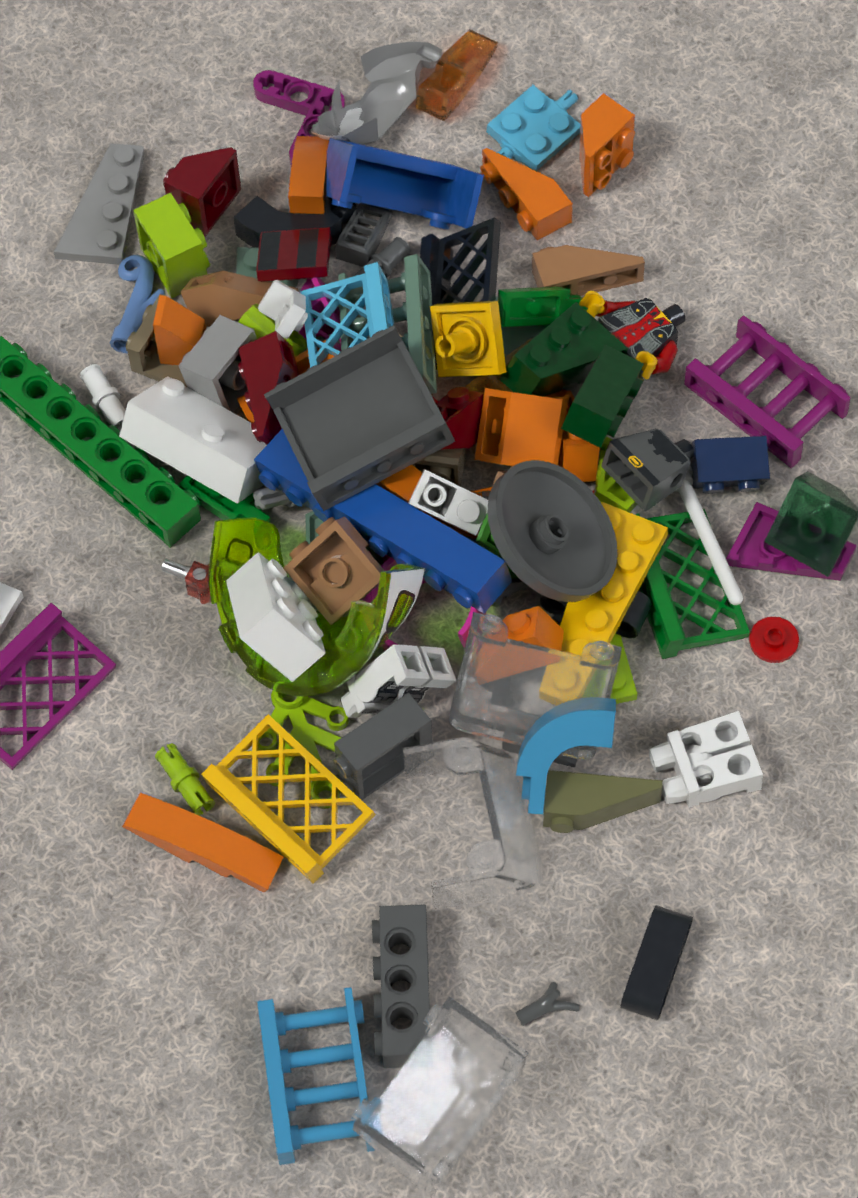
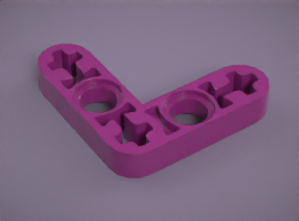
(312, 107)

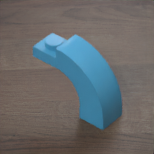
(566, 726)

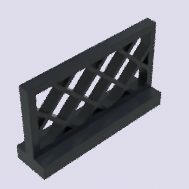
(439, 259)

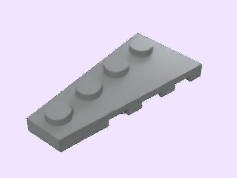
(105, 213)

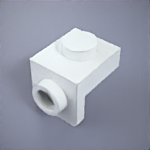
(285, 307)

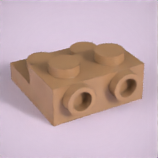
(334, 568)

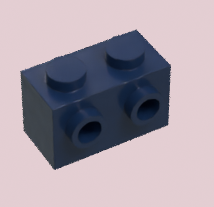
(730, 463)

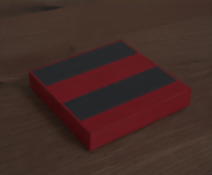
(294, 254)

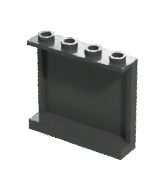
(359, 417)

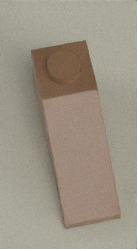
(585, 269)

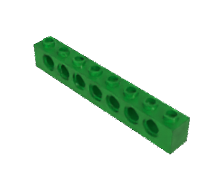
(166, 520)

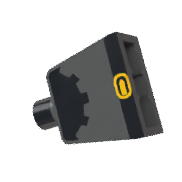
(648, 465)

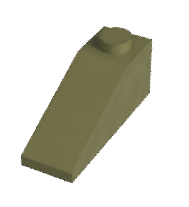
(586, 800)

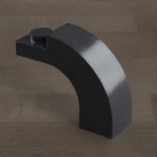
(262, 217)

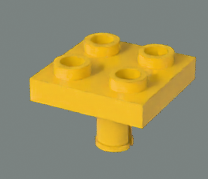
(468, 339)

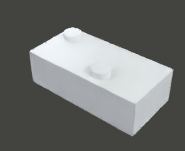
(195, 437)

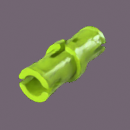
(184, 779)

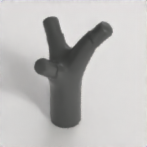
(545, 1005)

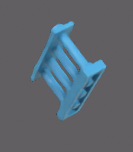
(281, 1061)

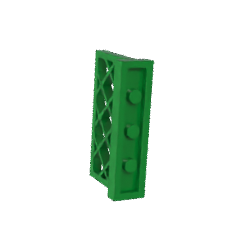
(664, 611)

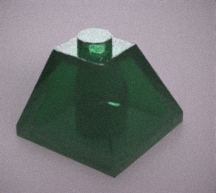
(813, 523)

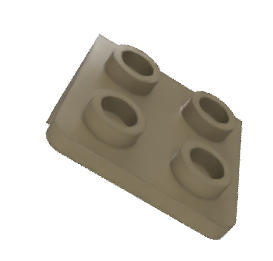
(144, 353)

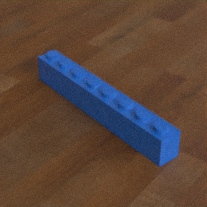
(396, 530)

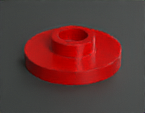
(774, 639)

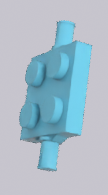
(534, 127)

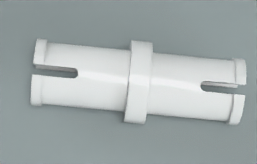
(104, 396)

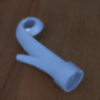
(138, 301)

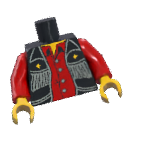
(641, 328)

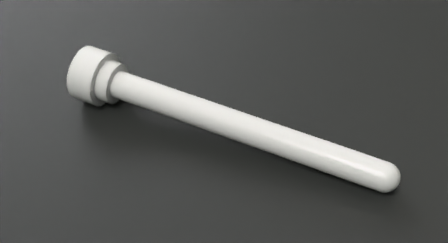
(709, 540)

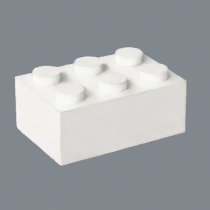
(275, 616)

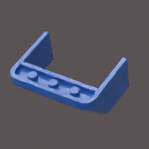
(401, 183)

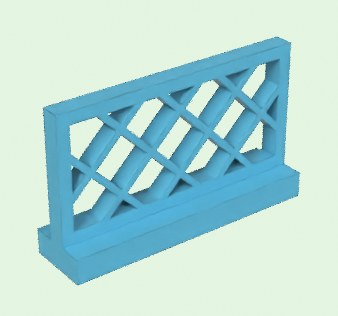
(374, 297)

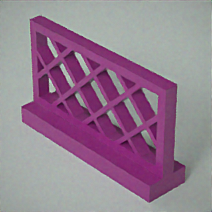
(27, 647)

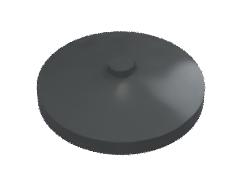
(552, 531)

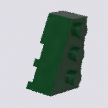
(559, 354)
(604, 397)

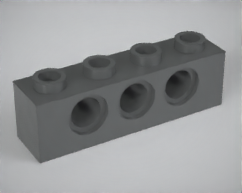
(401, 926)

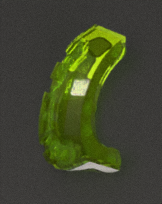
(346, 643)

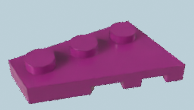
(753, 553)

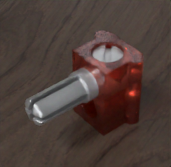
(195, 577)

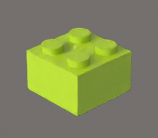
(171, 243)

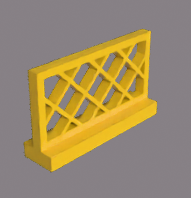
(265, 821)

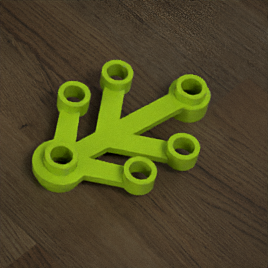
(304, 733)

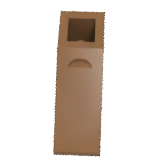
(223, 295)

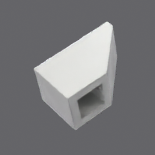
(449, 502)

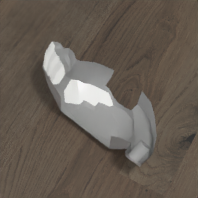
(393, 87)

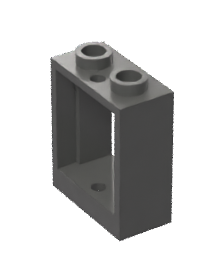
(374, 750)

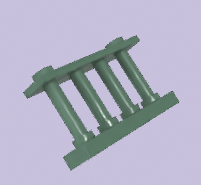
(416, 311)

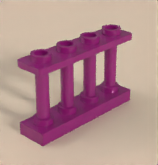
(760, 421)

